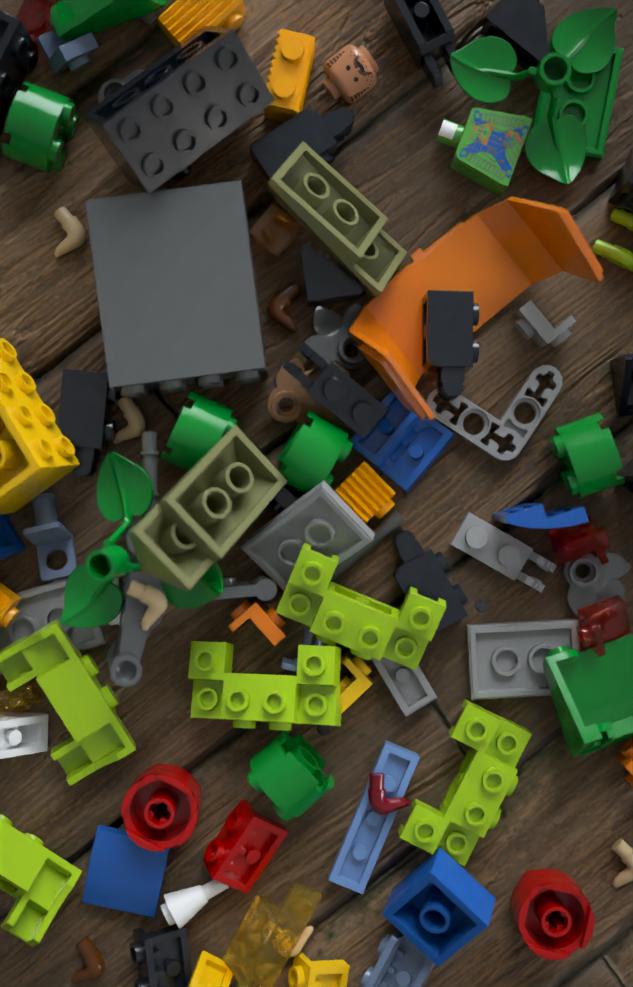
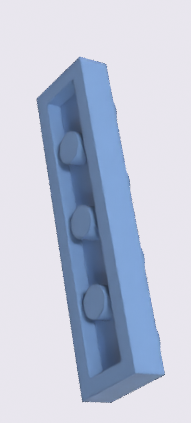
(368, 829)

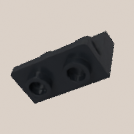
(161, 957)

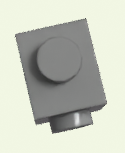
(534, 325)

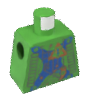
(486, 146)

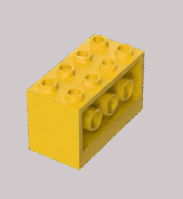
(30, 442)

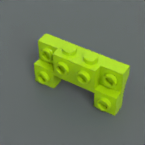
(355, 619)
(76, 696)
(281, 700)
(477, 788)
(36, 881)

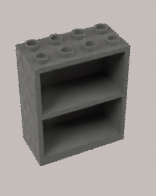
(176, 289)

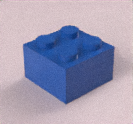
(439, 907)

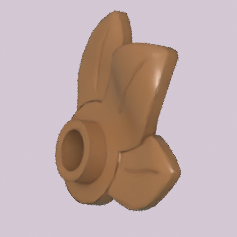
(302, 401)

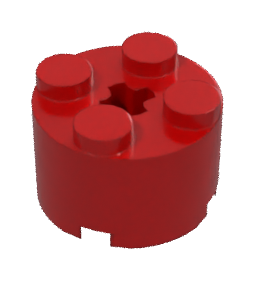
(156, 828)
(569, 913)

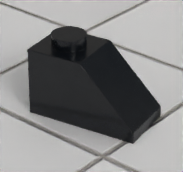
(521, 25)

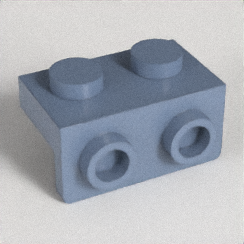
(399, 964)

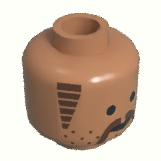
(350, 73)

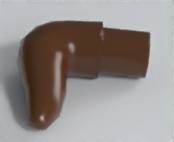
(280, 302)
(93, 960)

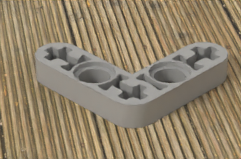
(507, 423)

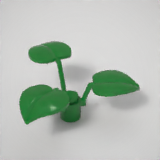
(580, 43)
(89, 592)

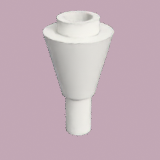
(185, 903)

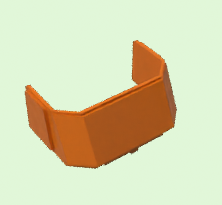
(490, 253)

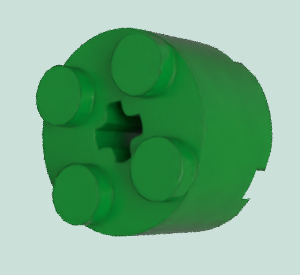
(40, 127)
(197, 431)
(313, 452)
(587, 455)
(290, 774)

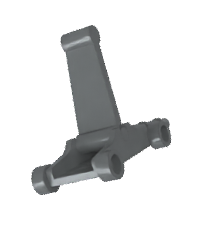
(126, 651)

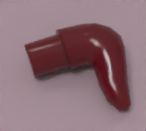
(377, 796)

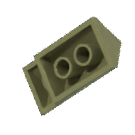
(337, 218)
(206, 511)

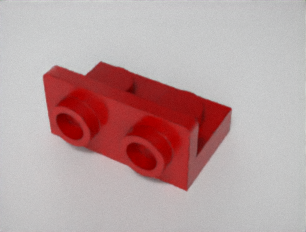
(243, 847)

